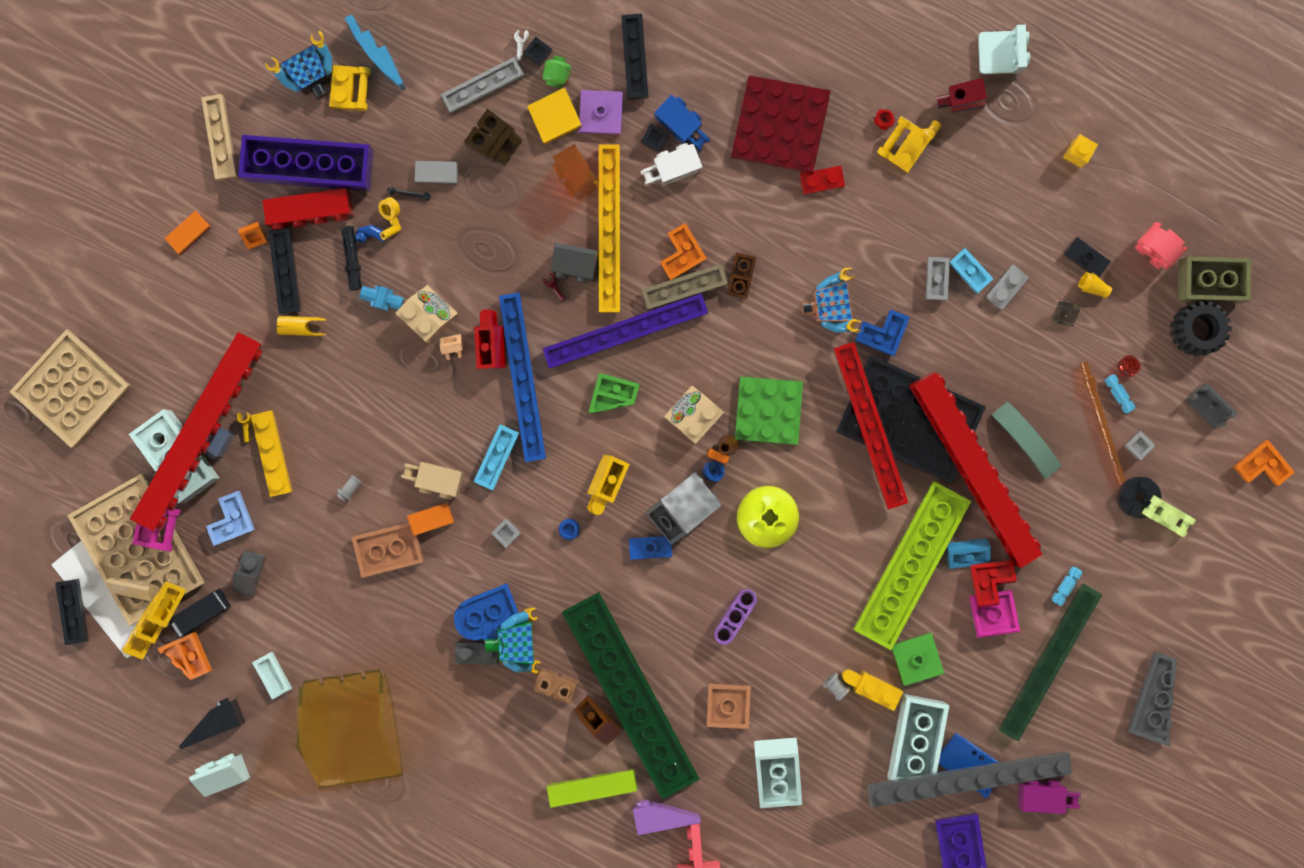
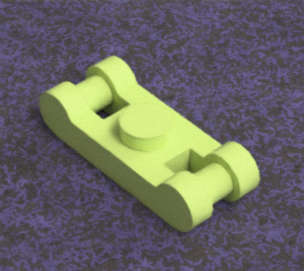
(1168, 516)

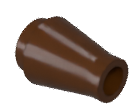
(731, 442)

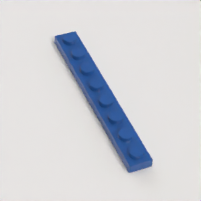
(522, 377)

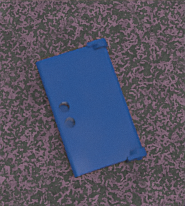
(962, 754)

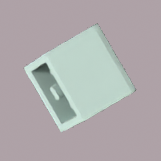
(219, 776)

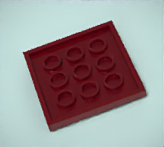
(781, 124)

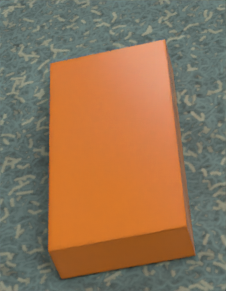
(187, 232)
(430, 519)

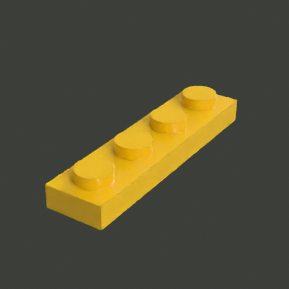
(271, 453)

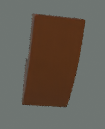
(741, 275)

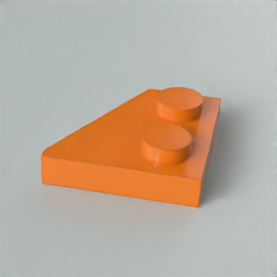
(187, 655)

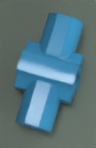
(381, 298)

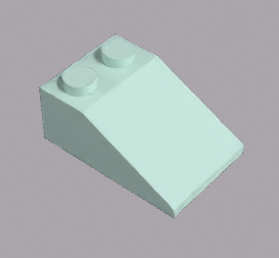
(778, 772)

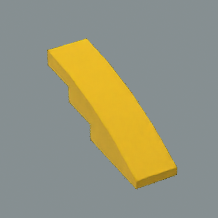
(153, 620)

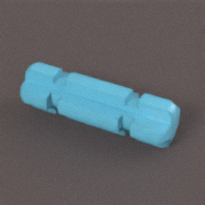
(1119, 393)
(1066, 586)

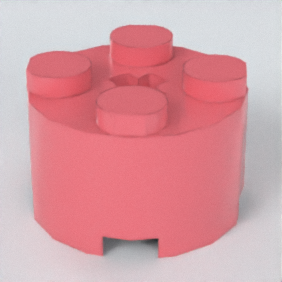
(1161, 246)

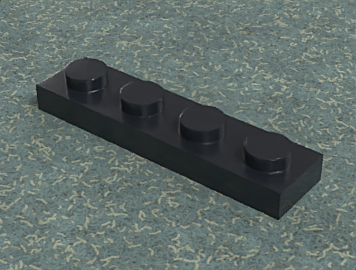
(634, 56)
(284, 271)

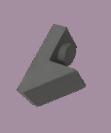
(248, 574)

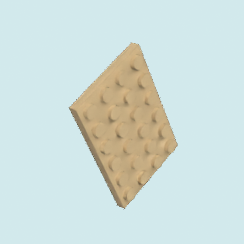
(108, 538)

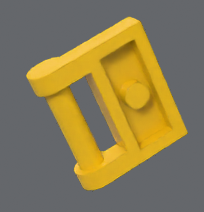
(343, 88)
(910, 148)

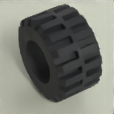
(1217, 326)

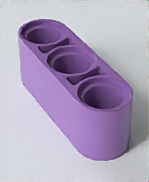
(733, 627)

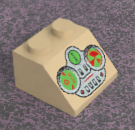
(426, 314)
(694, 414)

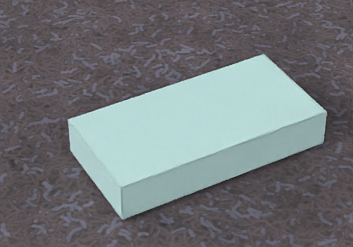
(272, 675)

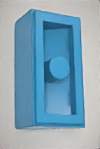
(968, 553)

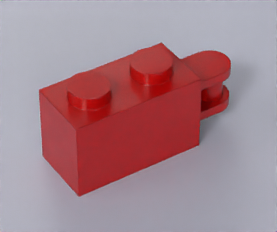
(489, 342)

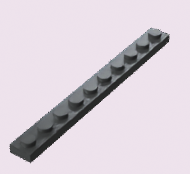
(968, 779)

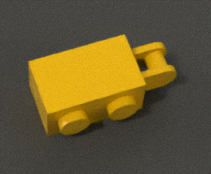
(606, 483)
(873, 688)

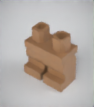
(554, 686)

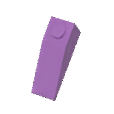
(657, 817)

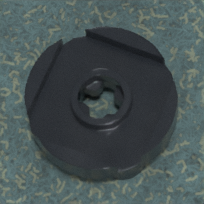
(1128, 493)

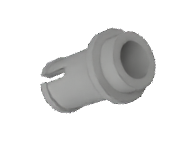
(349, 488)

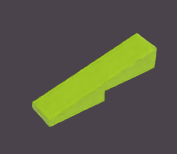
(591, 788)

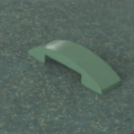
(1027, 439)

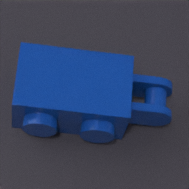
(681, 122)

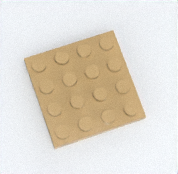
(70, 388)

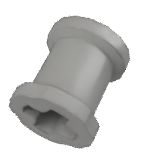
(836, 686)

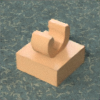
(451, 344)

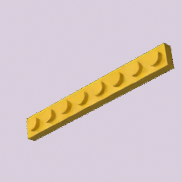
(609, 228)

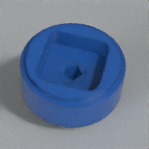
(713, 471)

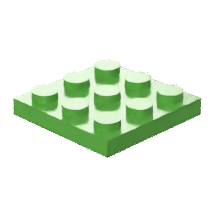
(768, 410)

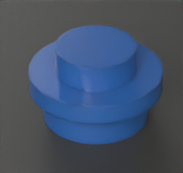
(569, 529)

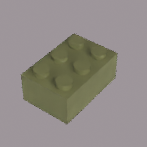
(1214, 279)

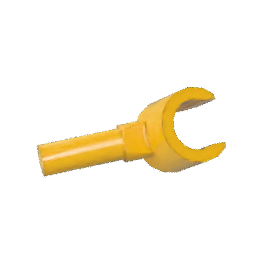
(245, 425)

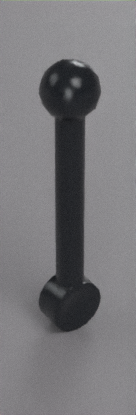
(426, 196)

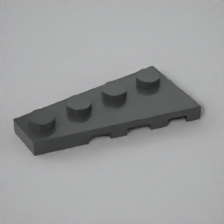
(1155, 700)

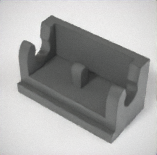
(1210, 406)

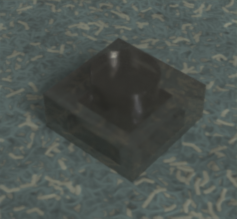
(1066, 313)

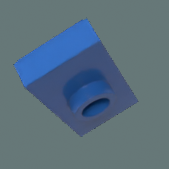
(649, 547)

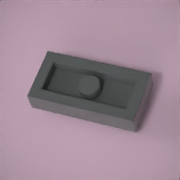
(474, 654)

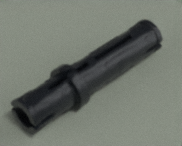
(351, 257)

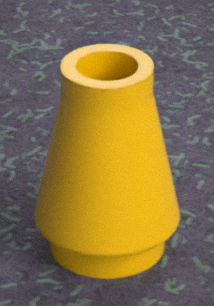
(1094, 285)

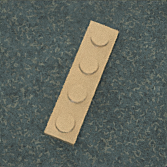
(219, 137)

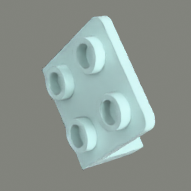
(1004, 51)

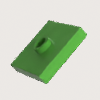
(917, 659)

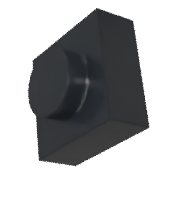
(537, 51)
(654, 138)

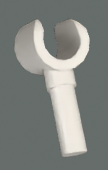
(520, 42)

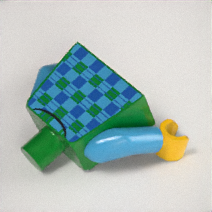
(515, 642)

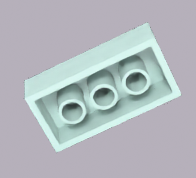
(918, 737)

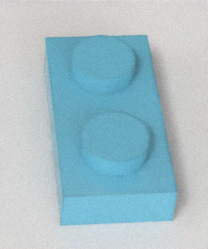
(970, 270)

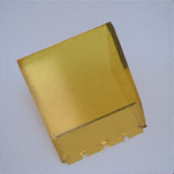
(348, 729)

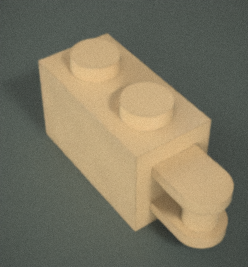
(435, 478)

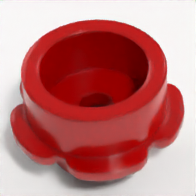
(884, 114)

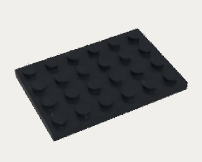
(905, 422)

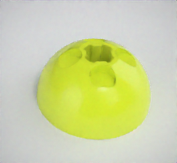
(762, 501)

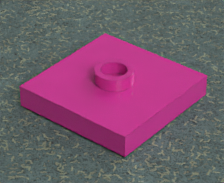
(995, 619)

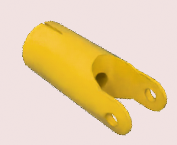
(297, 326)

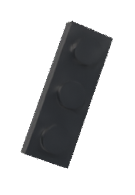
(72, 611)

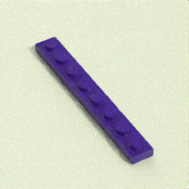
(625, 331)

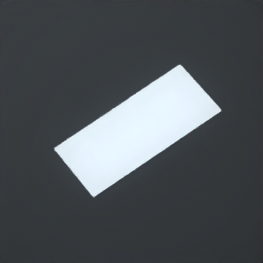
(95, 594)

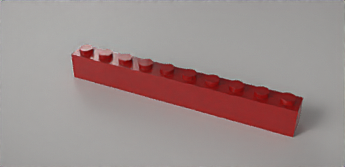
(196, 433)
(976, 469)

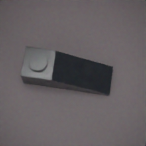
(217, 720)

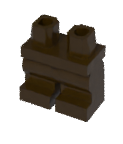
(495, 140)

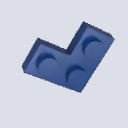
(885, 338)

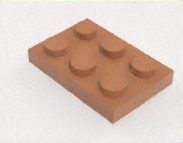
(387, 550)

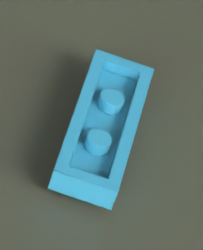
(496, 457)

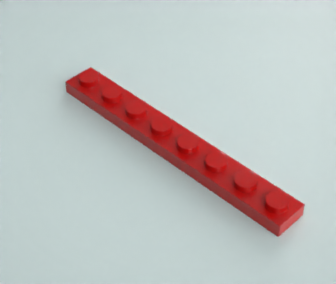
(870, 425)

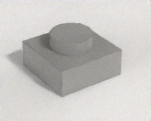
(1139, 445)
(506, 533)

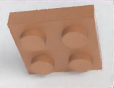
(728, 706)

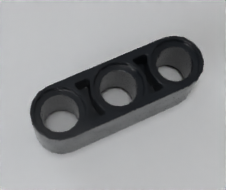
(199, 613)

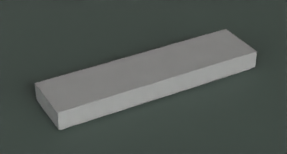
(482, 85)

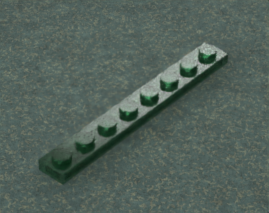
(1050, 662)

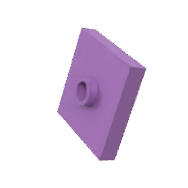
(601, 112)

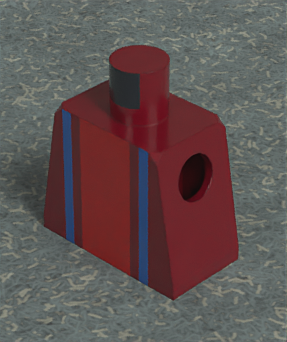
(972, 92)

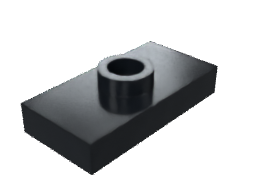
(1086, 257)

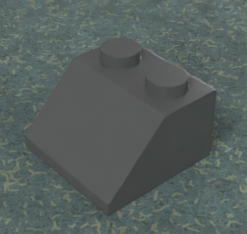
(574, 262)

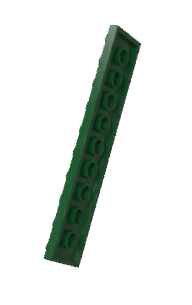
(630, 695)

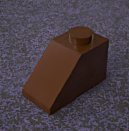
(597, 721)

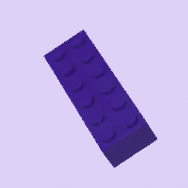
(305, 162)

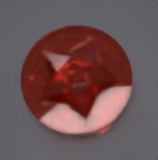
(1129, 366)

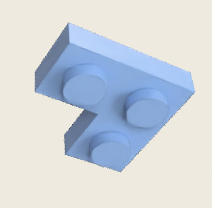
(236, 521)

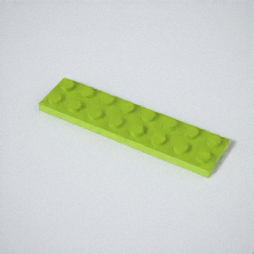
(912, 565)

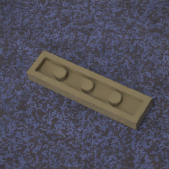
(684, 287)

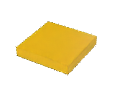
(554, 116)

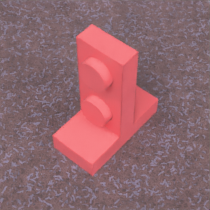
(695, 853)

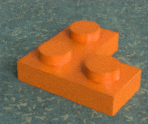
(687, 255)
(1264, 459)

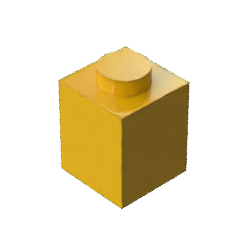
(1080, 150)

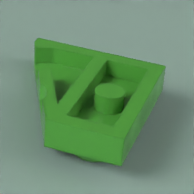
(612, 393)

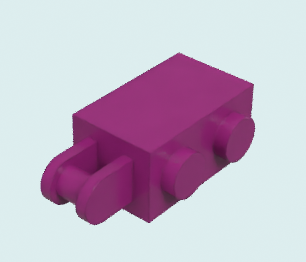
(1046, 797)

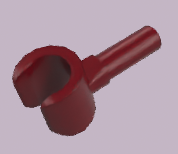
(554, 287)

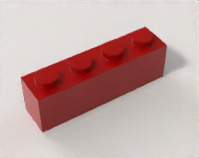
(308, 208)

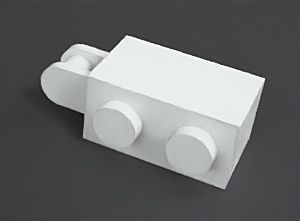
(673, 165)

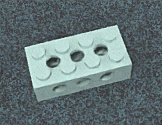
(148, 441)

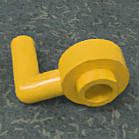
(390, 210)

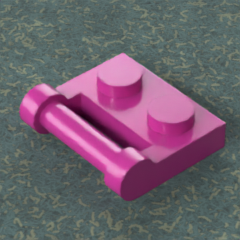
(149, 539)

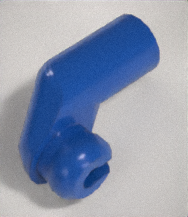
(366, 232)

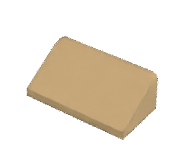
(131, 588)

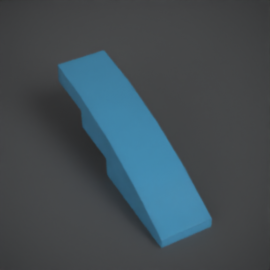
(379, 56)

